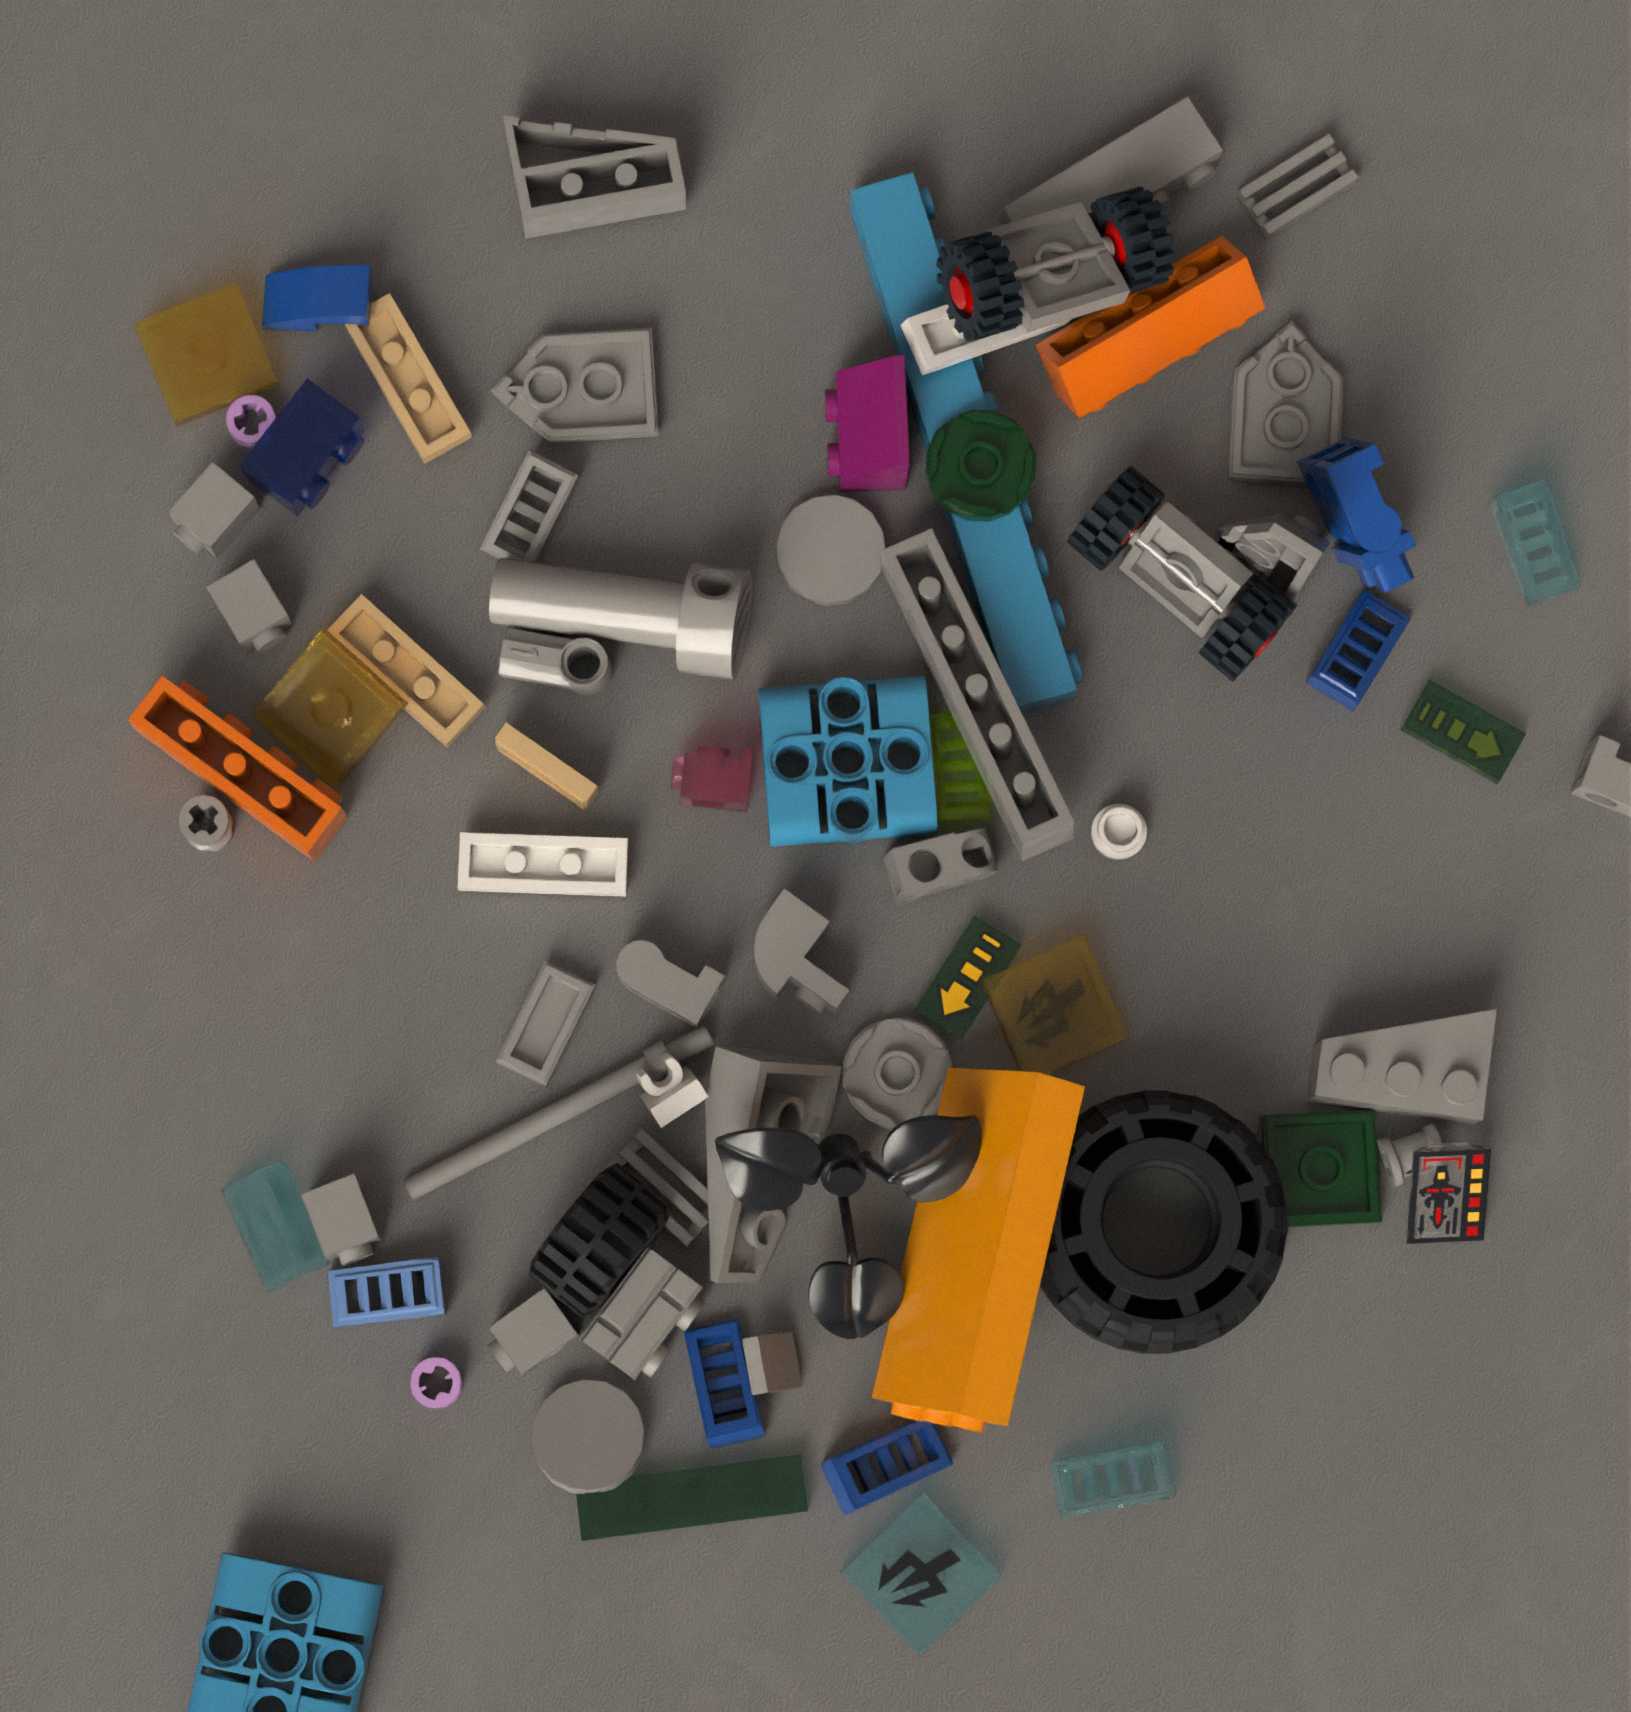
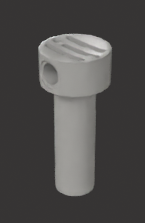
(699, 618)

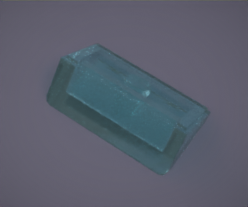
(275, 1226)

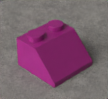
(870, 426)

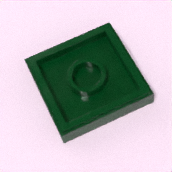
(1326, 1166)

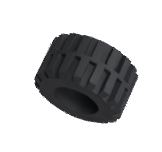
(599, 1240)

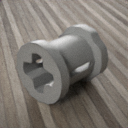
(211, 808)
(1398, 1154)

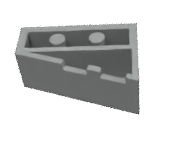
(590, 176)
(1409, 1069)

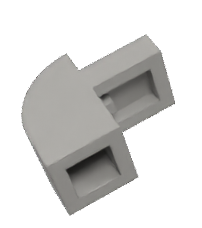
(781, 953)

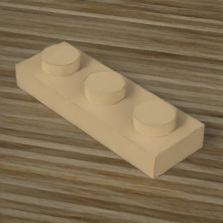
(408, 380)
(432, 692)

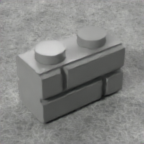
(643, 1315)

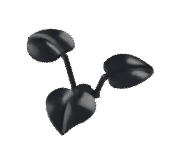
(768, 1173)

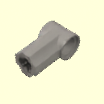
(550, 661)

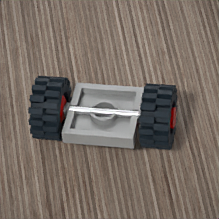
(1056, 264)
(1183, 571)

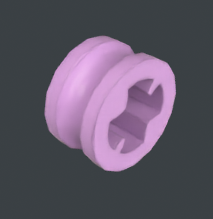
(236, 415)
(430, 1366)

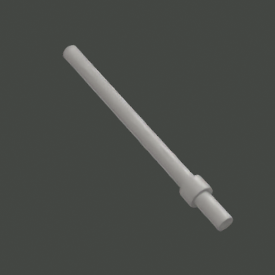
(557, 1112)

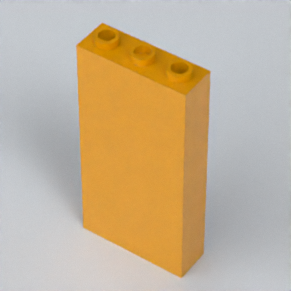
(980, 1254)

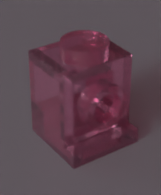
(713, 778)

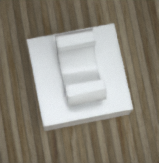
(672, 1095)

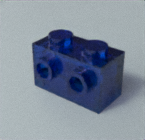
(304, 448)

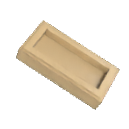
(546, 767)

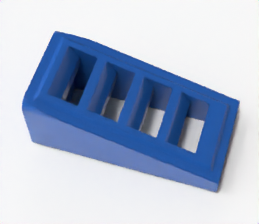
(1338, 687)
(736, 1430)
(844, 1485)

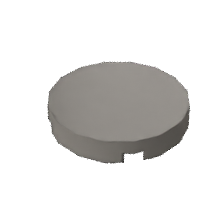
(830, 550)
(895, 1071)
(588, 1437)

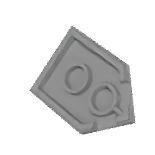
(585, 386)
(1282, 410)

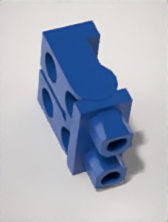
(1357, 514)

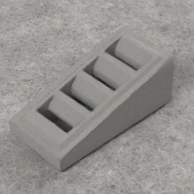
(533, 462)

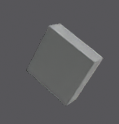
(772, 1363)

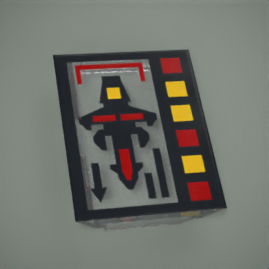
(1448, 1193)

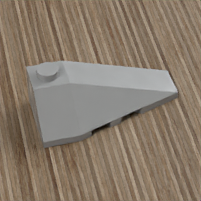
(1274, 548)
(748, 1092)

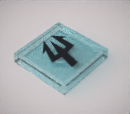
(921, 1574)

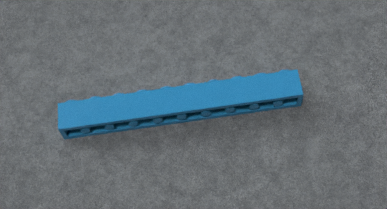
(996, 554)

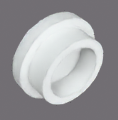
(1118, 831)

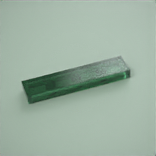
(694, 1498)

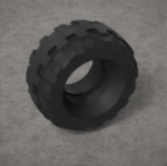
(1243, 1240)

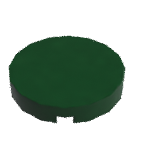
(980, 465)

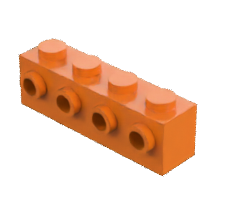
(1152, 329)
(238, 768)

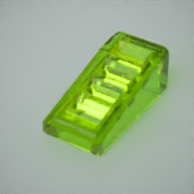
(956, 812)

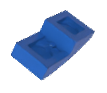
(317, 296)

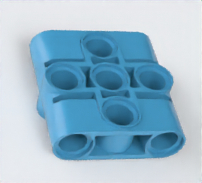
(901, 720)
(258, 1588)

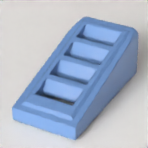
(433, 1285)

